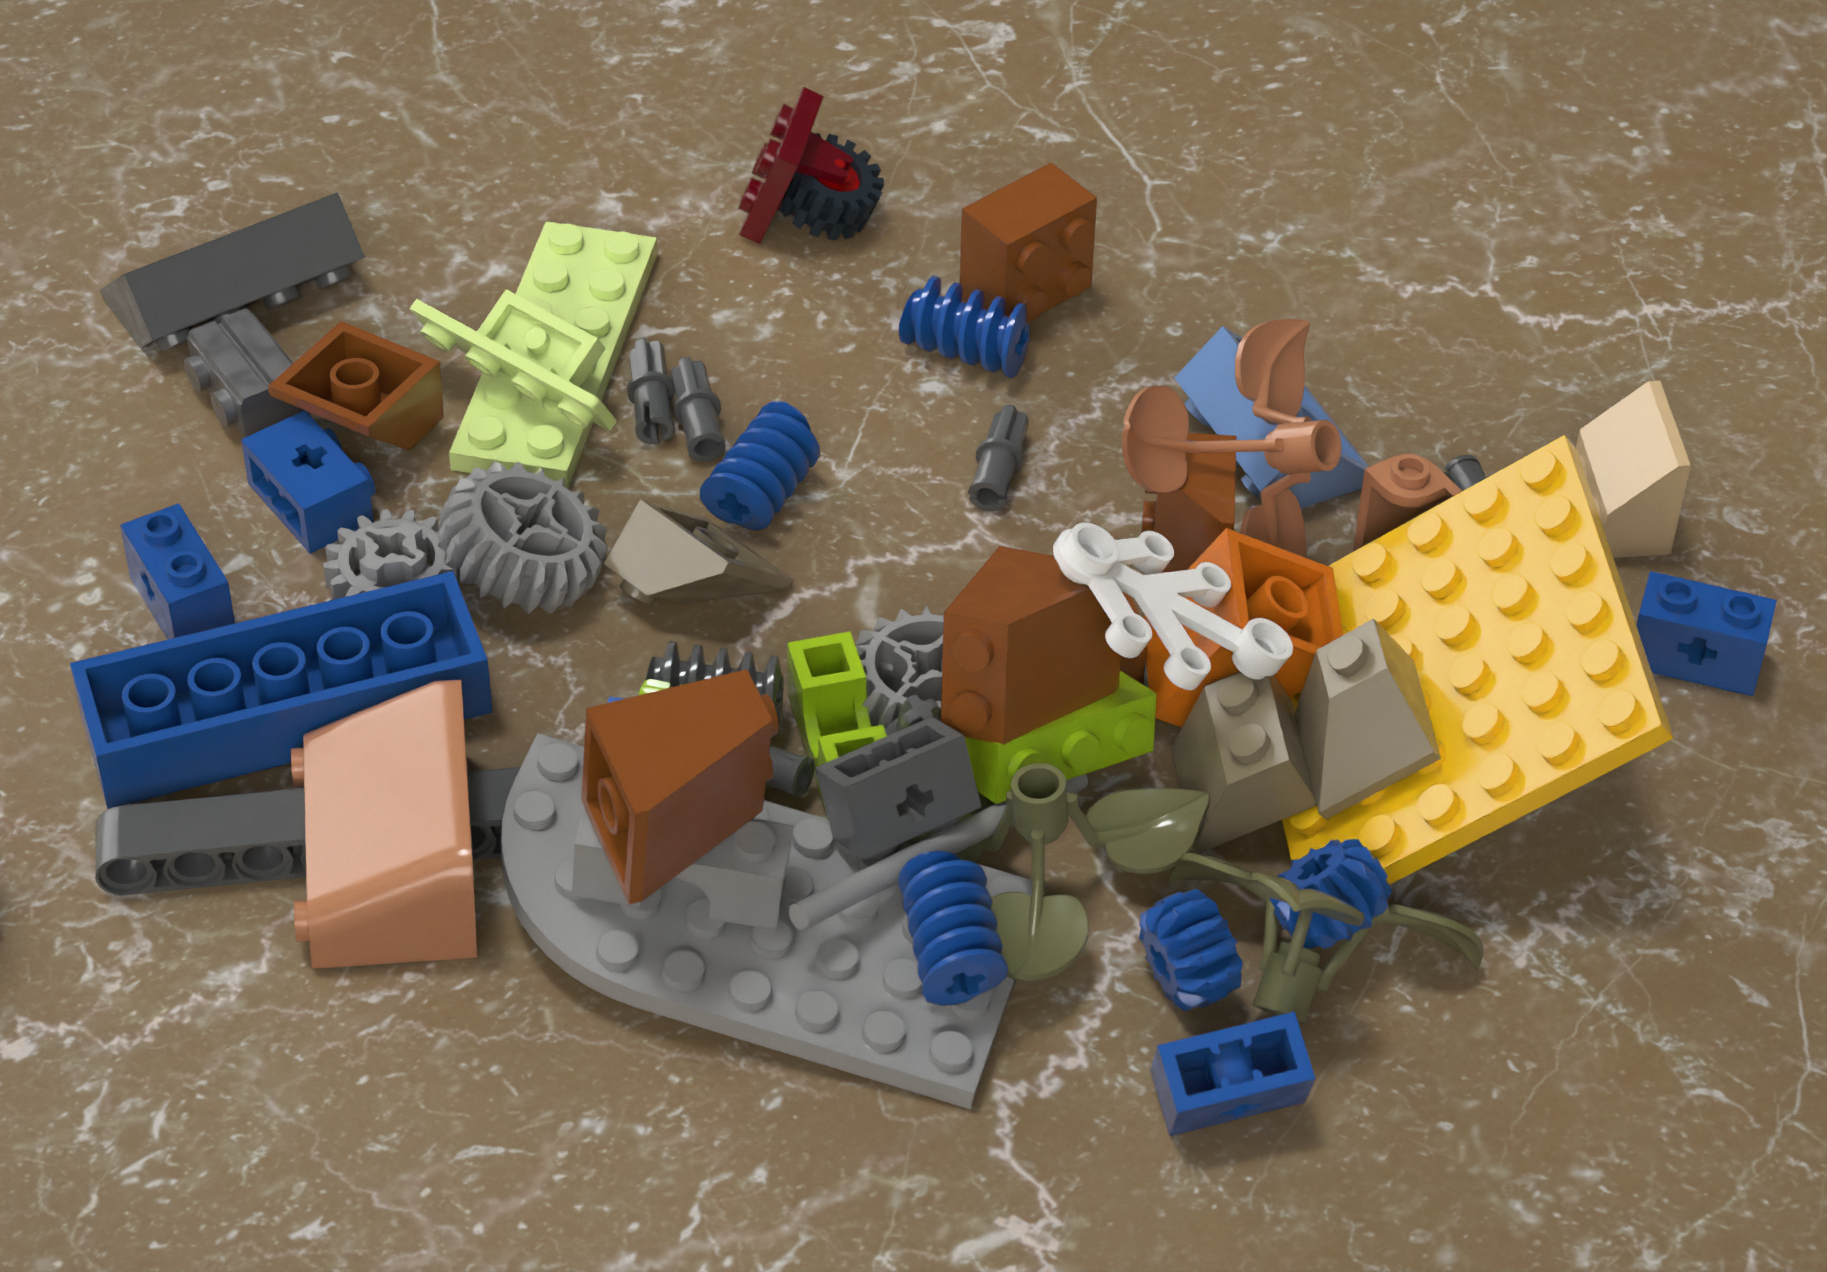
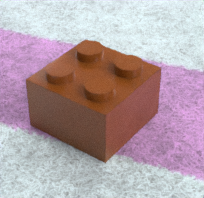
(1029, 242)

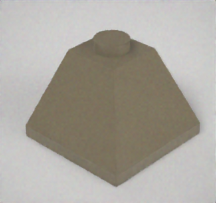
(687, 559)
(1362, 719)

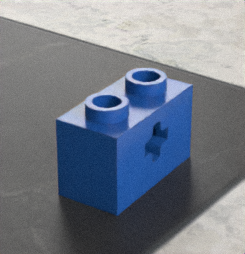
(308, 480)
(176, 573)
(1704, 632)
(1232, 1073)

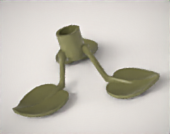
(1141, 832)
(1292, 973)

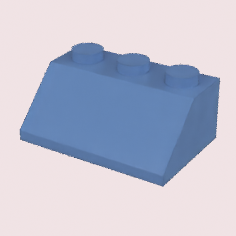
(1219, 404)

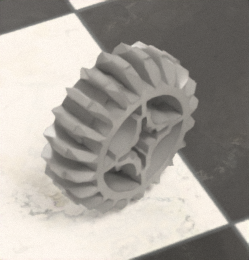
(522, 537)
(901, 658)

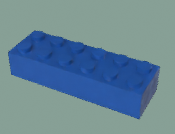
(253, 688)

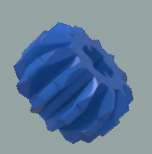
(1344, 872)
(1190, 949)

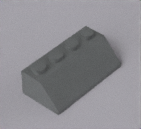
(234, 272)

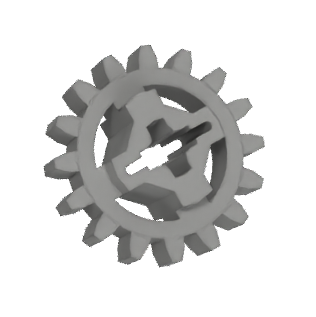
(385, 554)

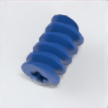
(966, 327)
(761, 468)
(951, 927)

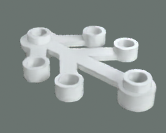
(1097, 560)

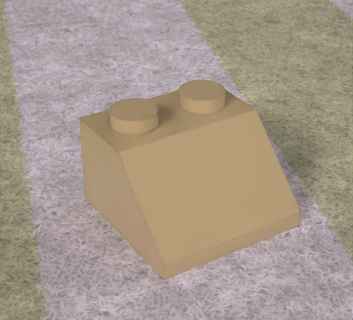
(1636, 472)

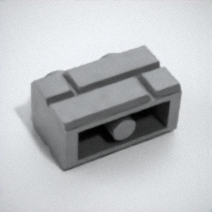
(235, 367)

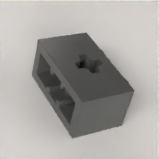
(898, 788)

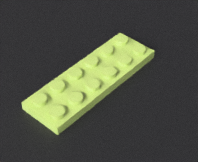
(592, 283)

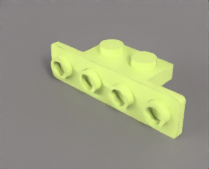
(532, 348)

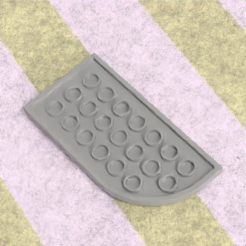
(821, 993)

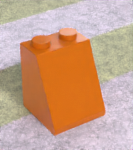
(1265, 585)

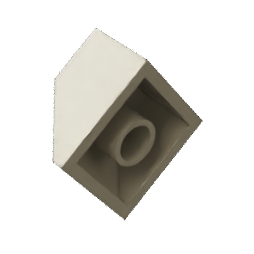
(1246, 755)

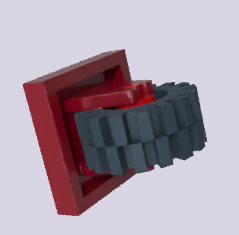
(809, 178)

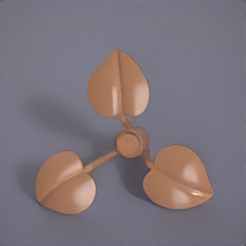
(1271, 375)

